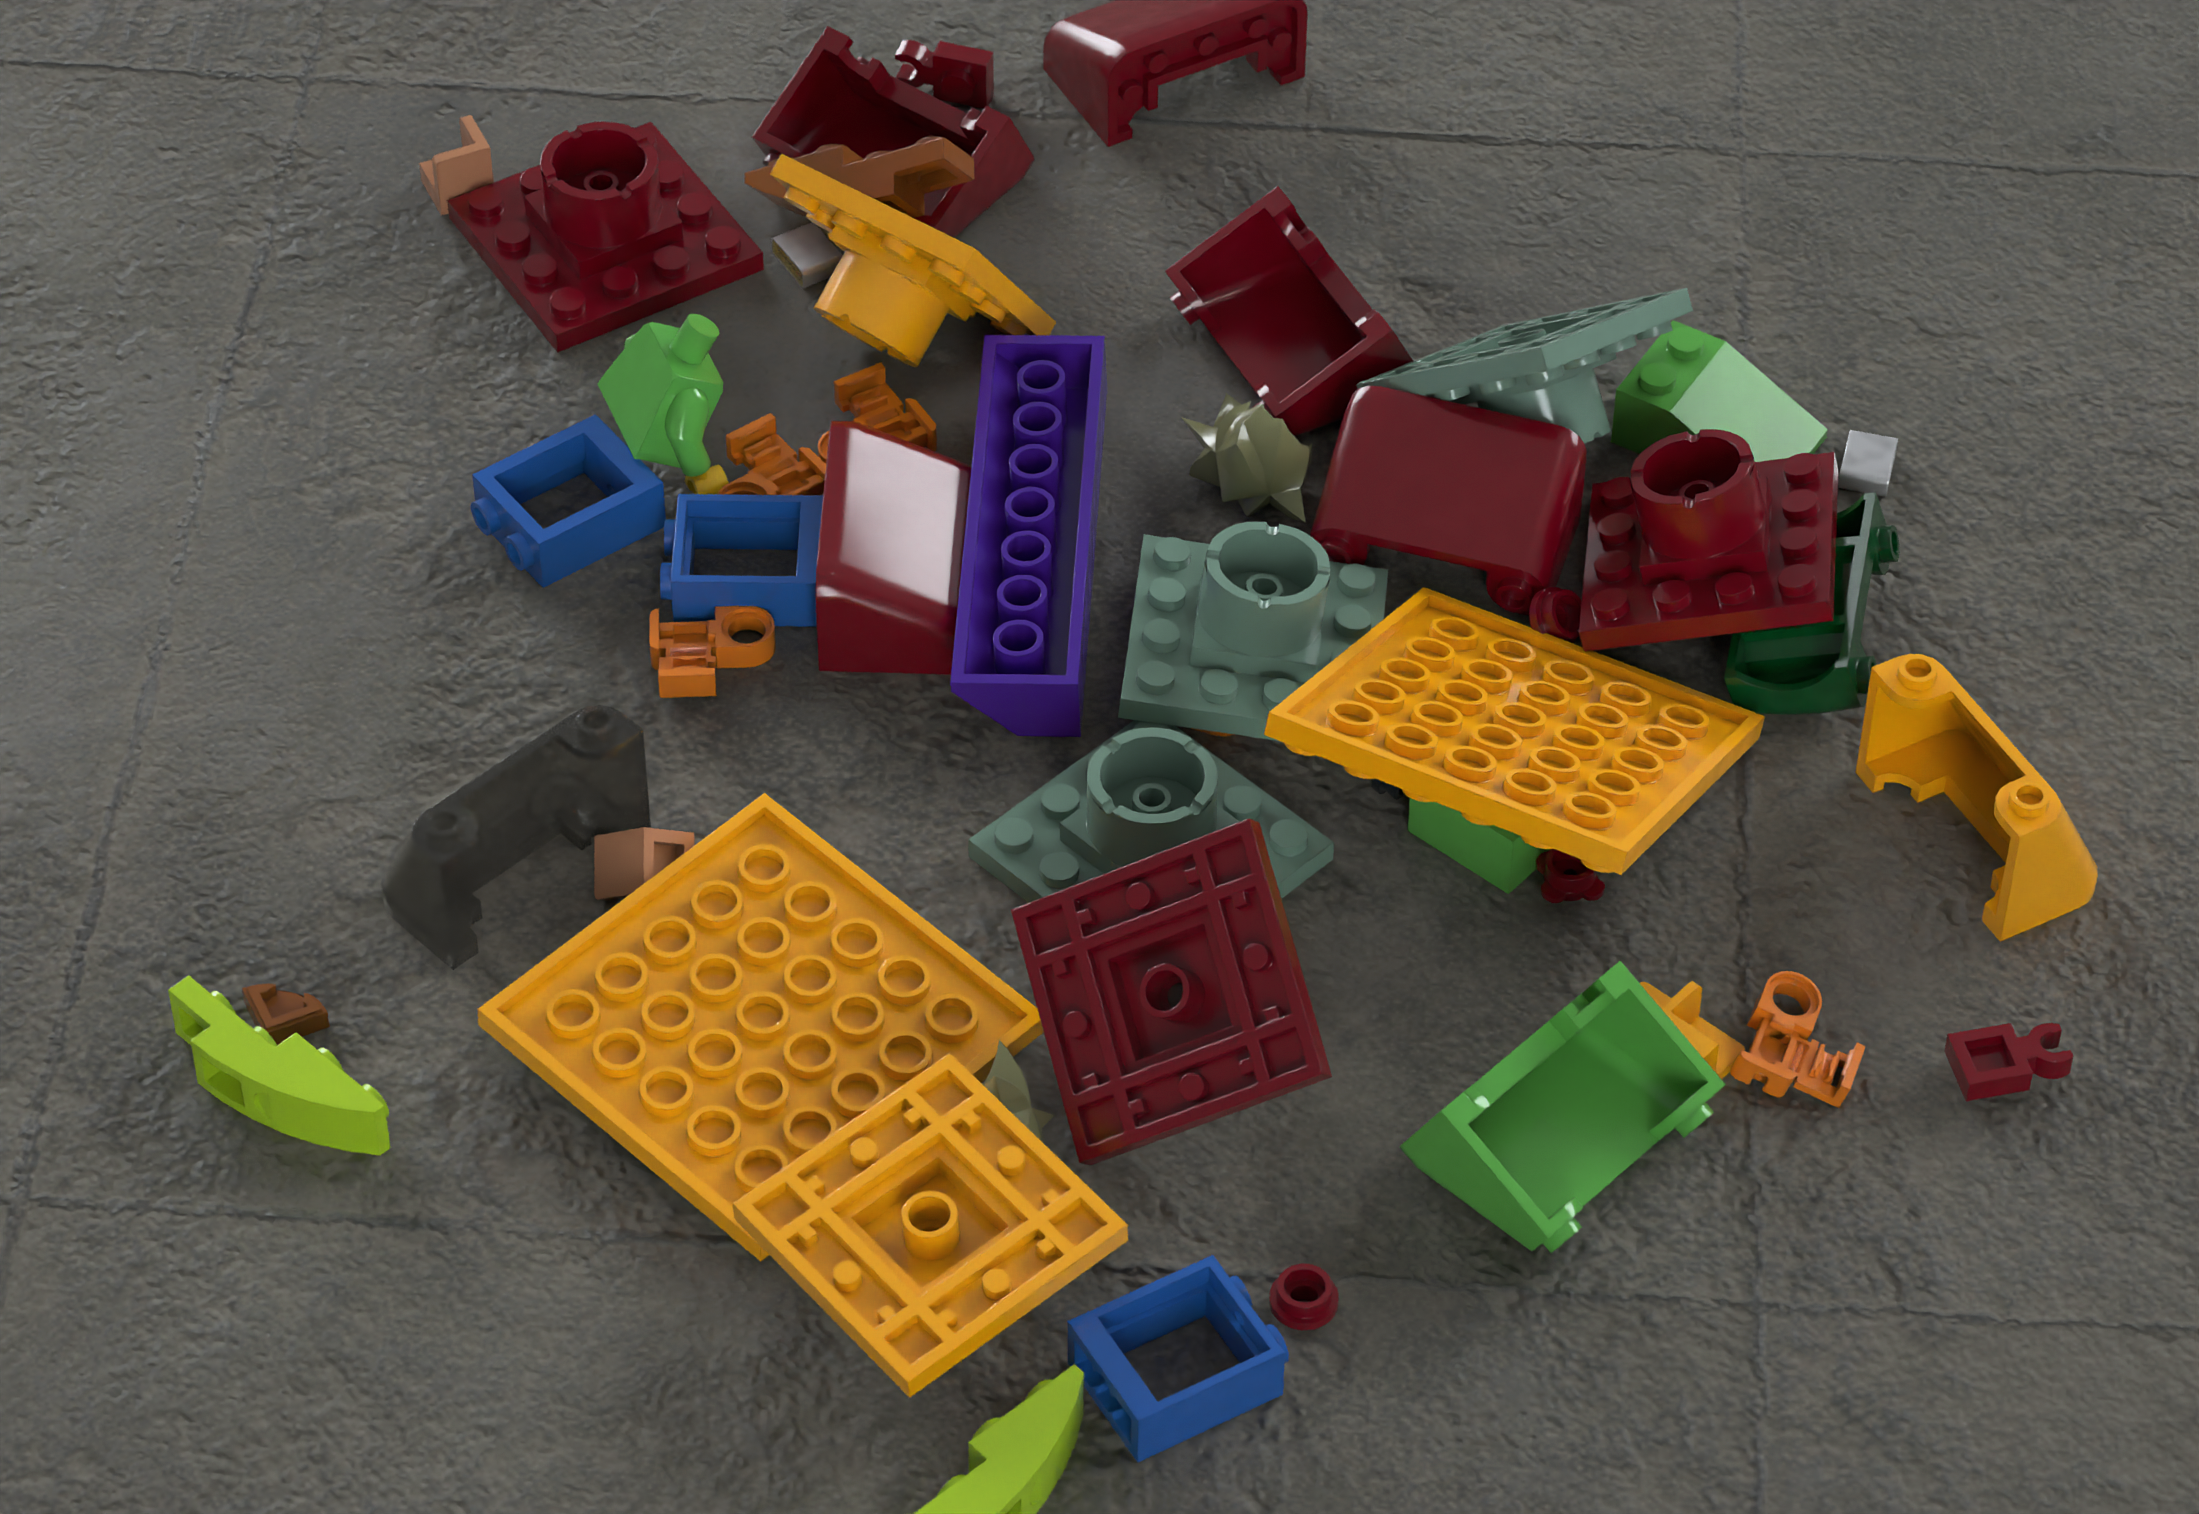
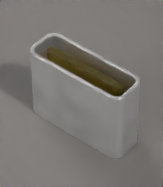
(806, 254)
(1867, 463)

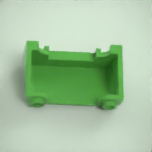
(1567, 1112)

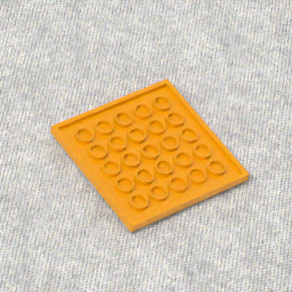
(1516, 729)
(750, 1009)

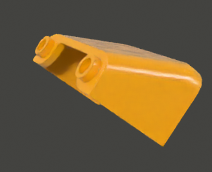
(1938, 740)

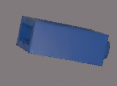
(590, 447)
(742, 523)
(1199, 1290)

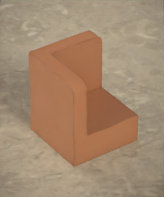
(458, 169)
(633, 857)

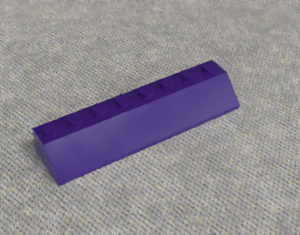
(1031, 532)

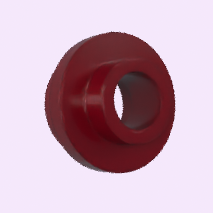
(1556, 613)
(1304, 1283)

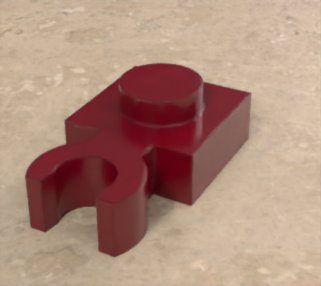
(954, 71)
(1999, 1063)

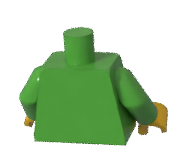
(665, 395)

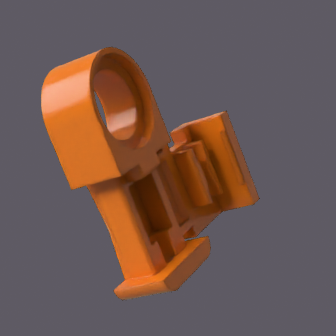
(879, 407)
(771, 463)
(691, 650)
(1782, 1050)

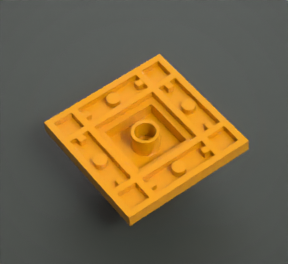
(899, 272)
(930, 1224)

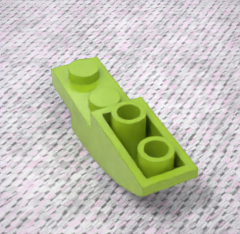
(277, 1085)
(1020, 1454)

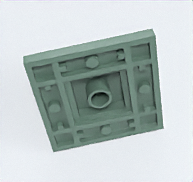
(1541, 364)
(1239, 625)
(1133, 800)

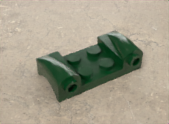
(1821, 663)

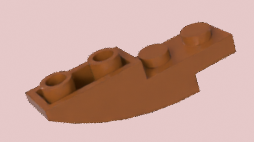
(890, 177)

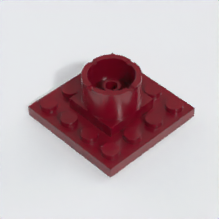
(604, 232)
(1709, 543)
(1170, 992)

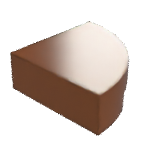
(284, 1012)

